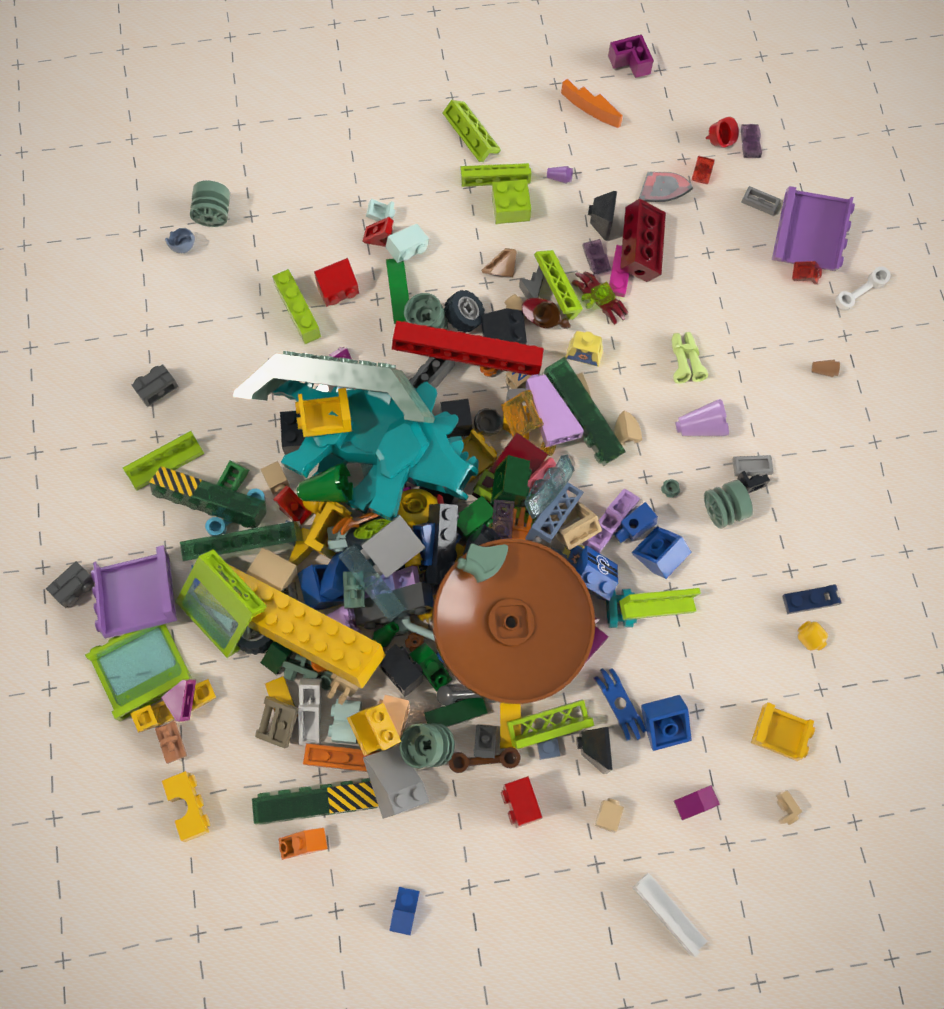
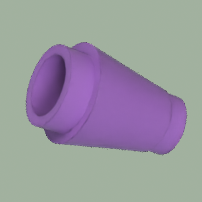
(562, 174)

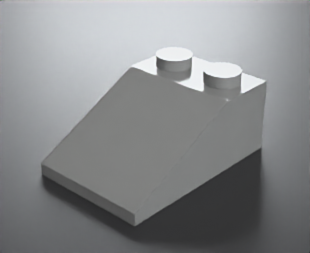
(394, 782)

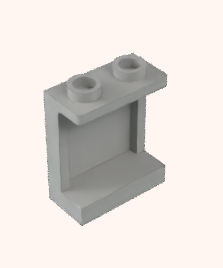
(392, 547)

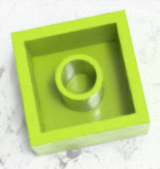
(511, 201)

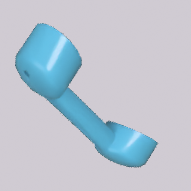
(217, 526)

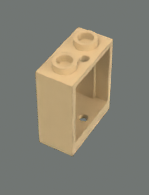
(579, 531)

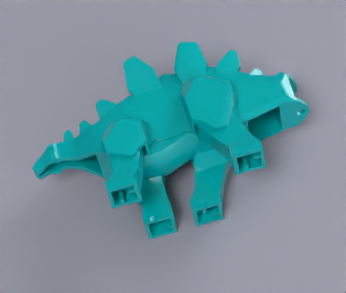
(394, 446)

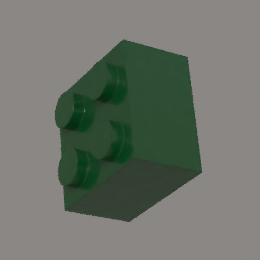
(511, 480)

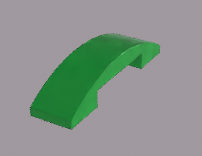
(398, 288)

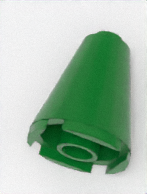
(327, 486)

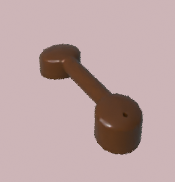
(460, 762)

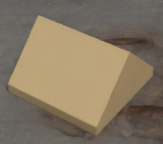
(273, 570)

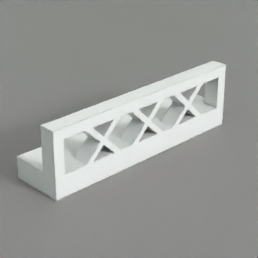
(670, 914)

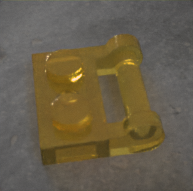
(517, 417)

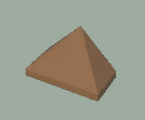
(502, 264)

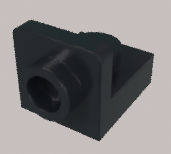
(754, 483)

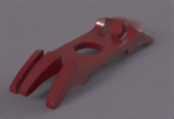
(614, 305)

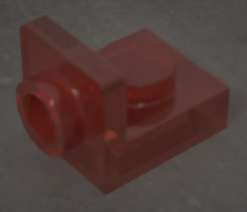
(703, 170)
(807, 271)

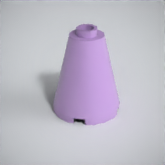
(704, 421)

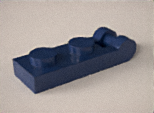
(811, 599)

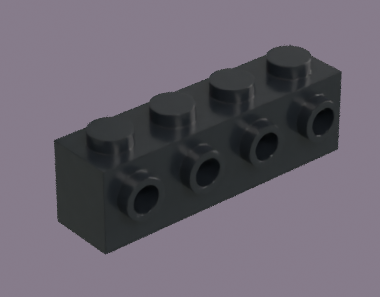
(446, 534)

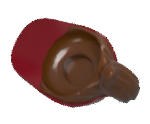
(544, 313)

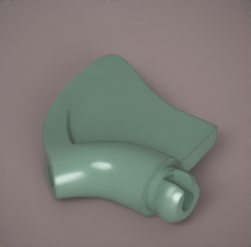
(483, 561)

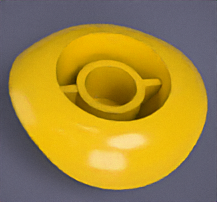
(415, 506)

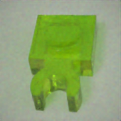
(600, 294)

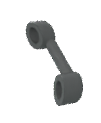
(447, 695)

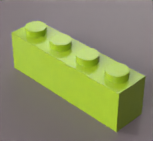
(296, 306)

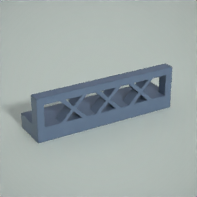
(544, 518)

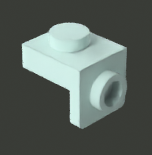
(379, 211)
(336, 541)

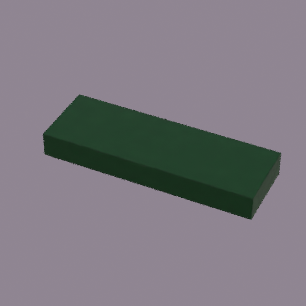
(457, 712)

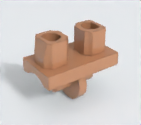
(171, 742)

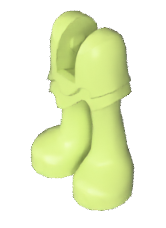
(690, 351)

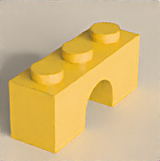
(194, 822)

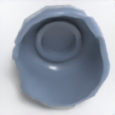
(180, 240)

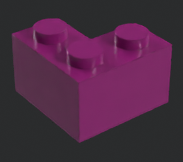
(631, 52)

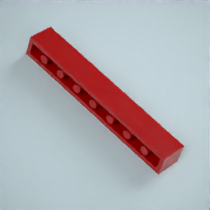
(467, 348)

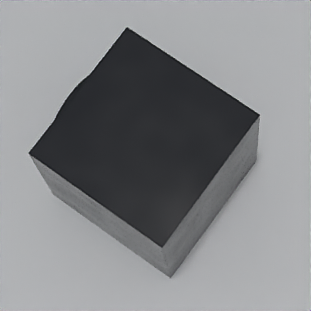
(462, 410)

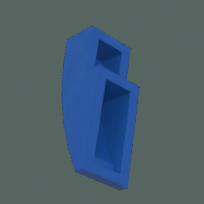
(332, 581)

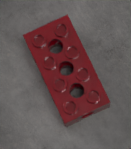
(643, 240)

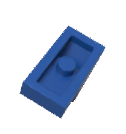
(404, 911)

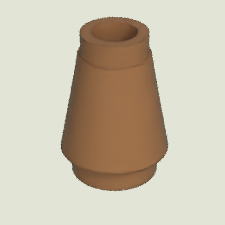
(826, 367)

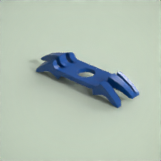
(623, 715)

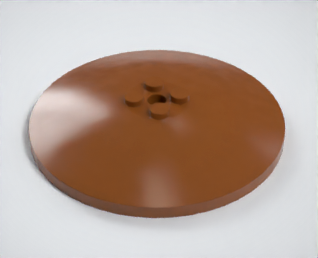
(550, 631)

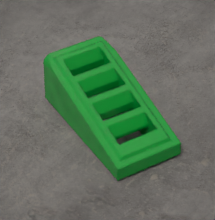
(240, 477)

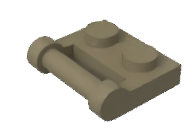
(282, 722)

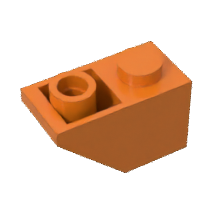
(302, 843)

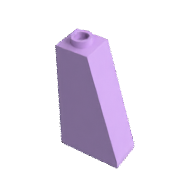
(558, 420)

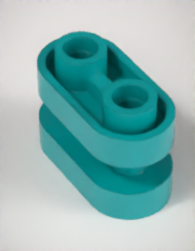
(611, 610)

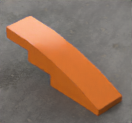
(595, 106)

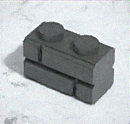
(154, 385)
(71, 585)

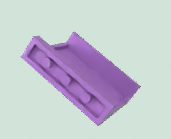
(813, 229)
(133, 594)

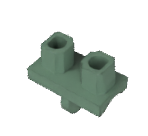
(353, 592)
(293, 667)

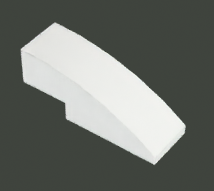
(309, 711)

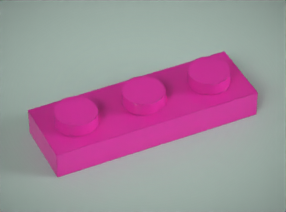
(618, 277)

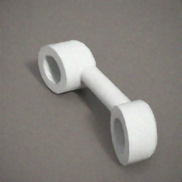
(876, 279)

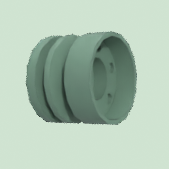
(210, 203)
(425, 310)
(728, 504)
(427, 745)

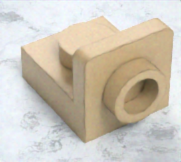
(789, 805)

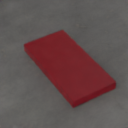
(520, 448)

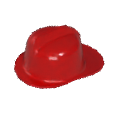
(723, 132)

